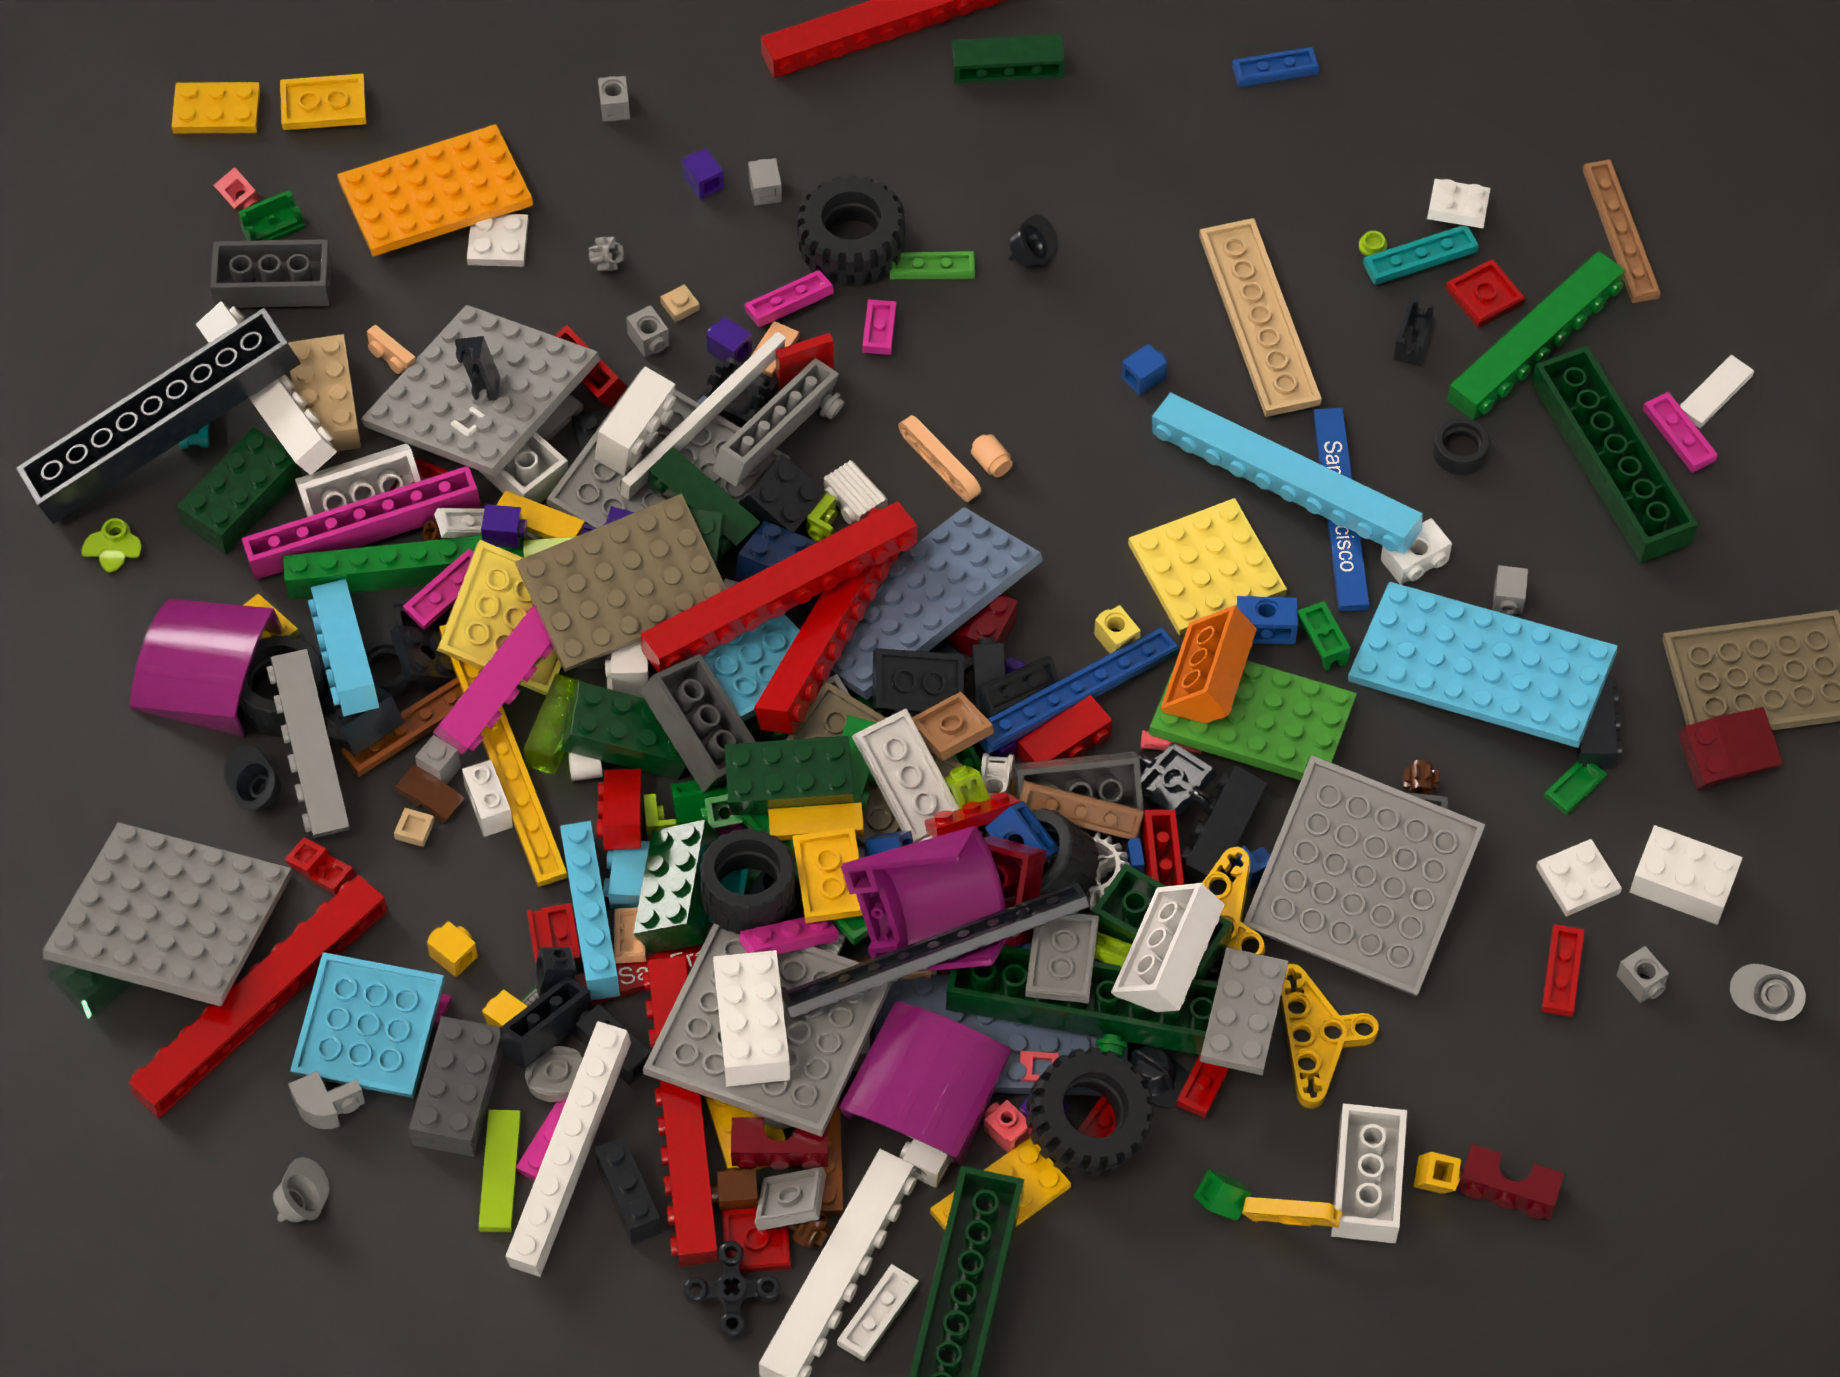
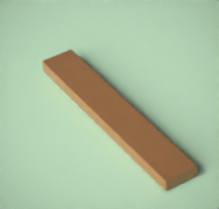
(1621, 231)

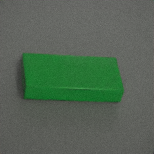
(1574, 786)

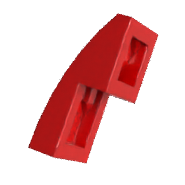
(318, 866)

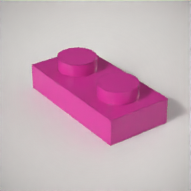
(879, 327)

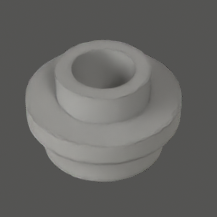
(831, 405)

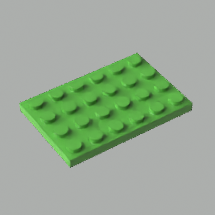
(1272, 722)

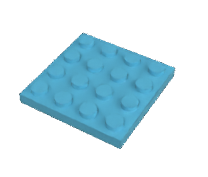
(751, 661)
(368, 1024)

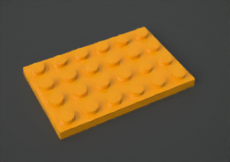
(434, 190)

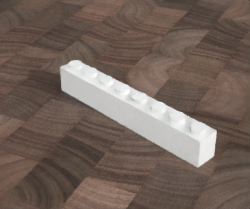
(278, 404)
(568, 1149)
(839, 1267)

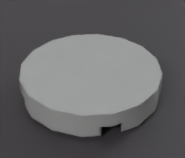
(553, 1074)

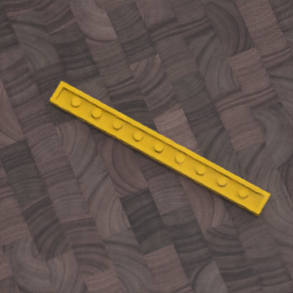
(518, 789)

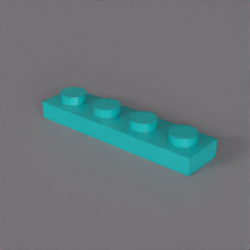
(1420, 254)

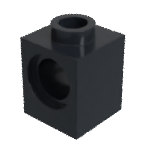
(552, 966)

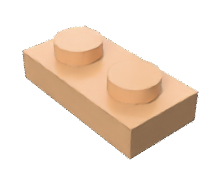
(391, 351)

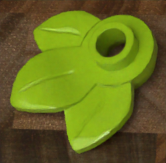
(112, 549)

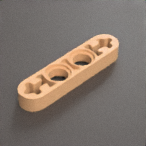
(939, 458)

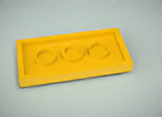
(1041, 1181)

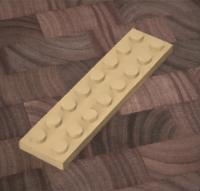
(1260, 317)

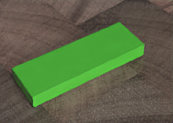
(934, 265)

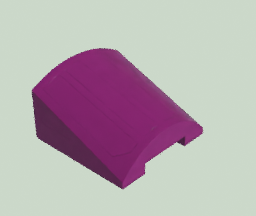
(199, 662)
(927, 891)
(927, 1079)

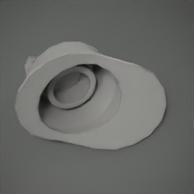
(1767, 992)
(301, 1191)

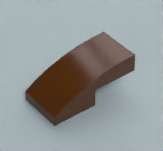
(430, 792)

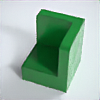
(1222, 1194)

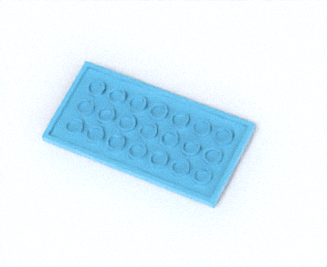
(1483, 664)

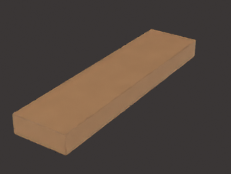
(1085, 810)

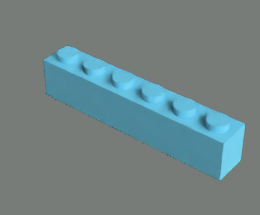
(342, 648)
(590, 910)

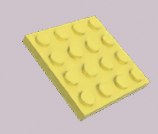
(1205, 563)
(487, 612)

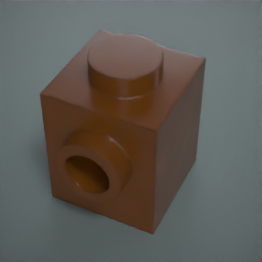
(735, 1189)

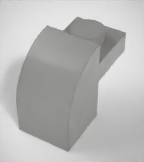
(322, 1107)

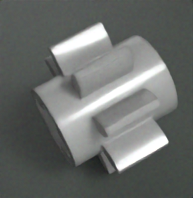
(606, 253)

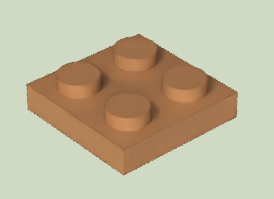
(952, 726)

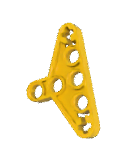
(1235, 896)
(1321, 1049)

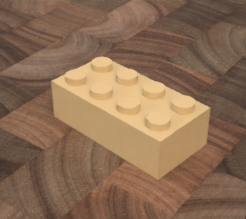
(327, 387)

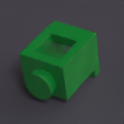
(712, 812)

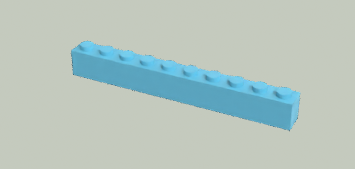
(1287, 474)

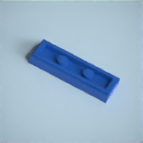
(1275, 66)

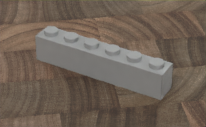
(774, 422)
(309, 744)

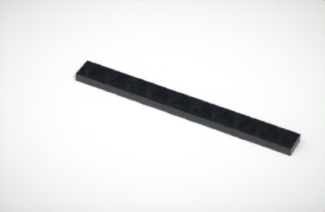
(935, 949)

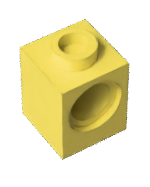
(1115, 619)

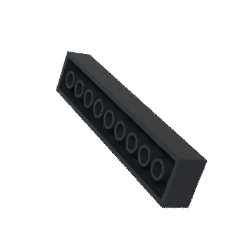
(158, 416)

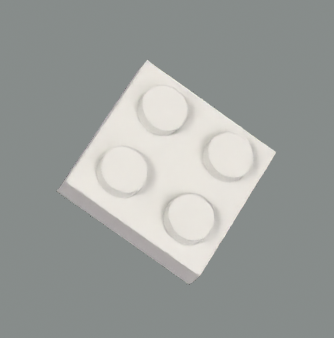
(1458, 203)
(498, 241)
(1578, 877)

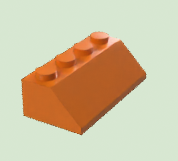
(1209, 666)

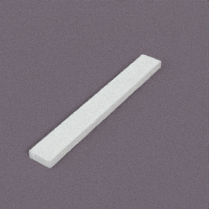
(704, 413)

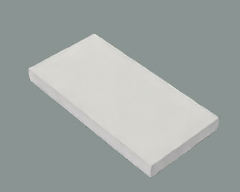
(905, 772)

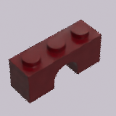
(754, 1148)
(1532, 1195)

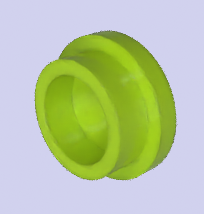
(1372, 243)

